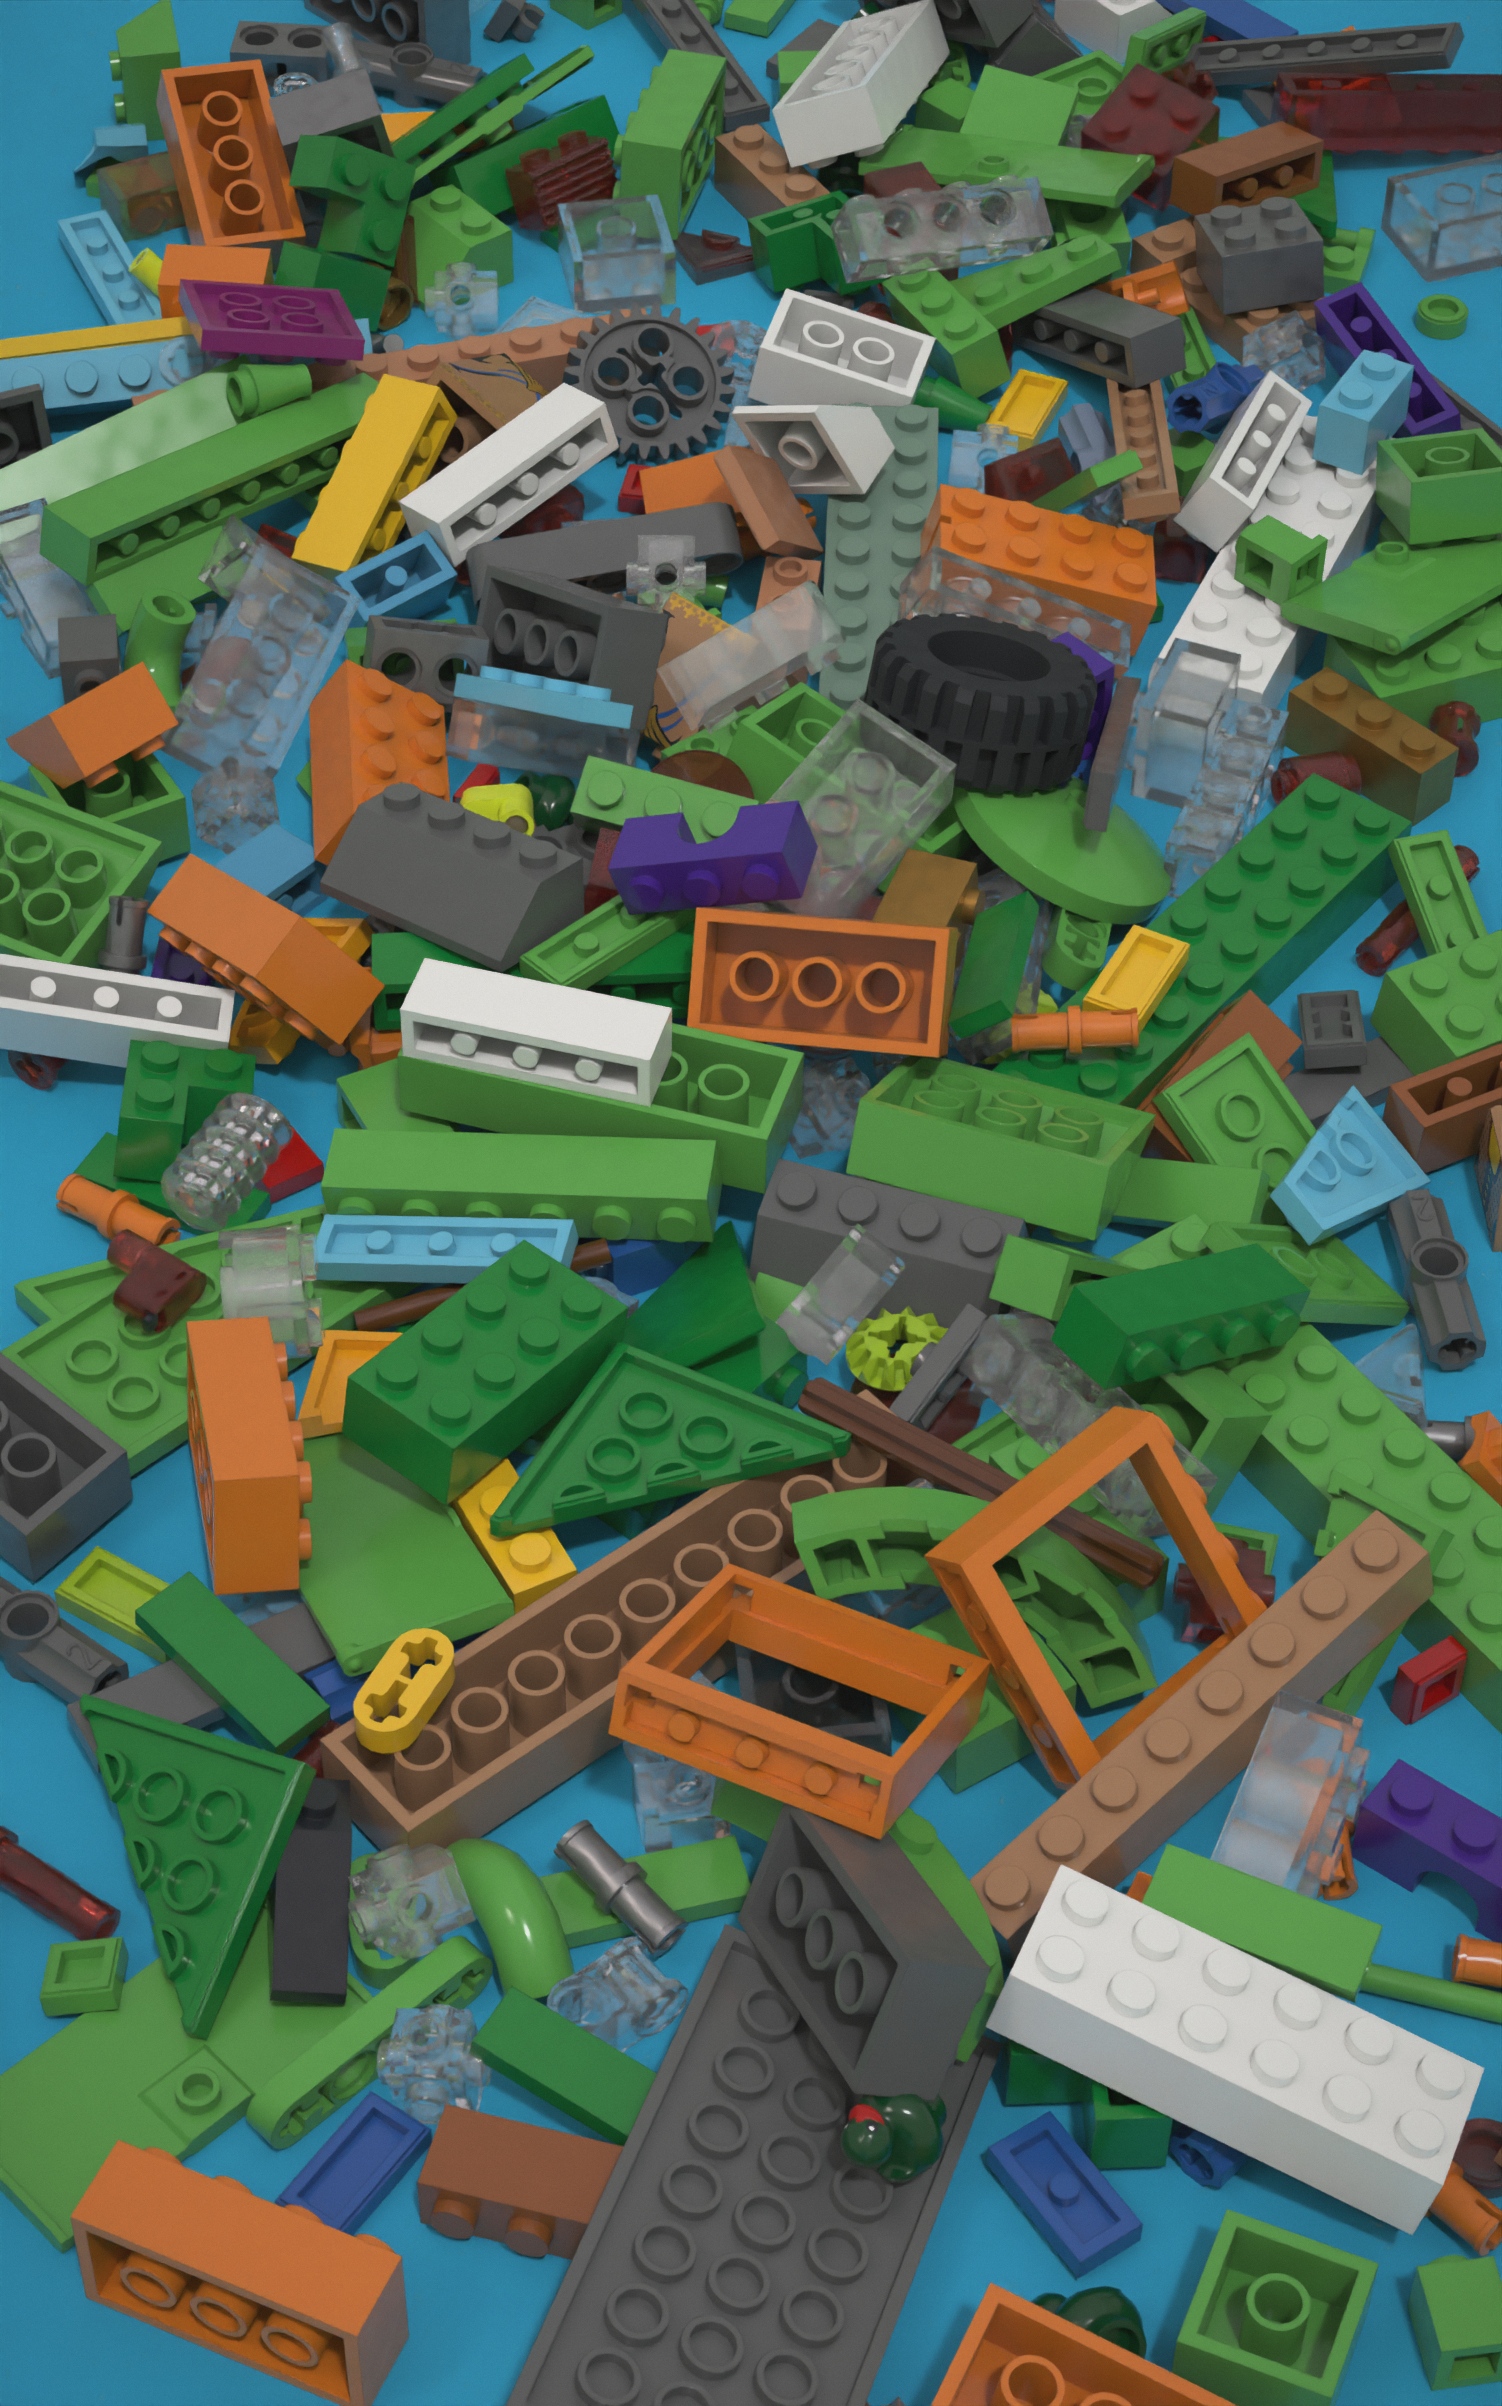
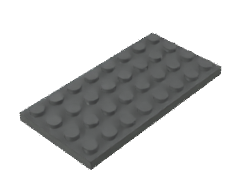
(734, 2230)

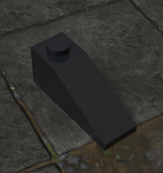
(311, 1901)

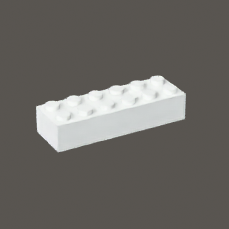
(861, 84)
(1238, 2050)

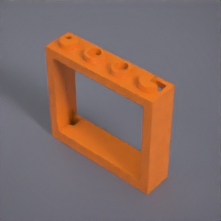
(996, 1627)
(774, 1753)

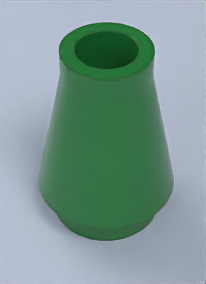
(956, 407)

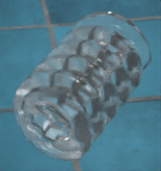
(225, 1160)

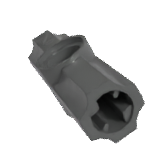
(416, 75)
(1436, 1280)
(51, 1651)

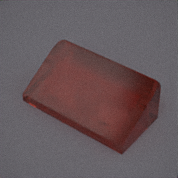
(1029, 472)

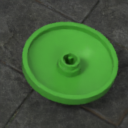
(1048, 850)

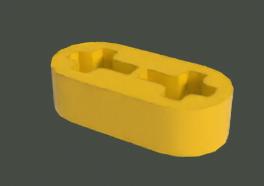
(416, 1697)

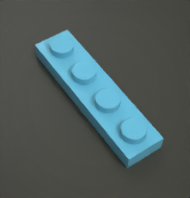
(104, 265)
(544, 696)
(431, 1247)

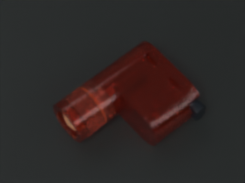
(157, 1284)

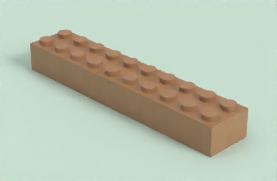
(543, 1684)

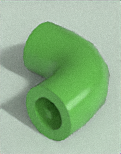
(159, 639)
(514, 1916)

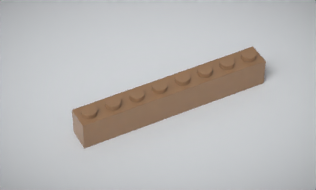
(1209, 1725)

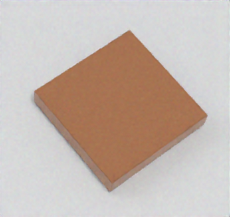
(767, 503)

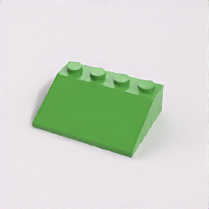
(60, 875)
(999, 1144)

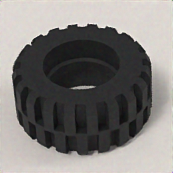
(986, 698)

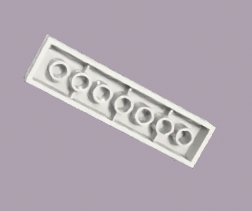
(1234, 618)

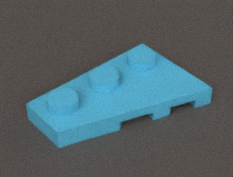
(1346, 1172)

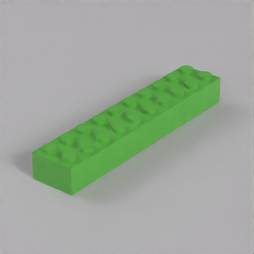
(1339, 1420)

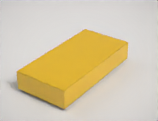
(1029, 406)
(1138, 974)

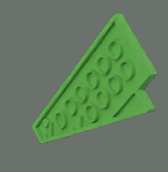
(137, 1380)

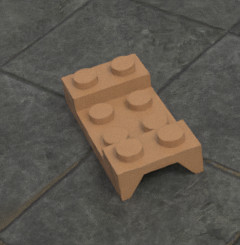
(1179, 244)

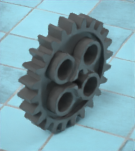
(684, 361)

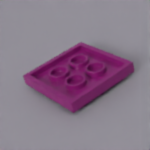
(271, 321)

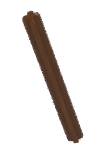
(972, 1477)

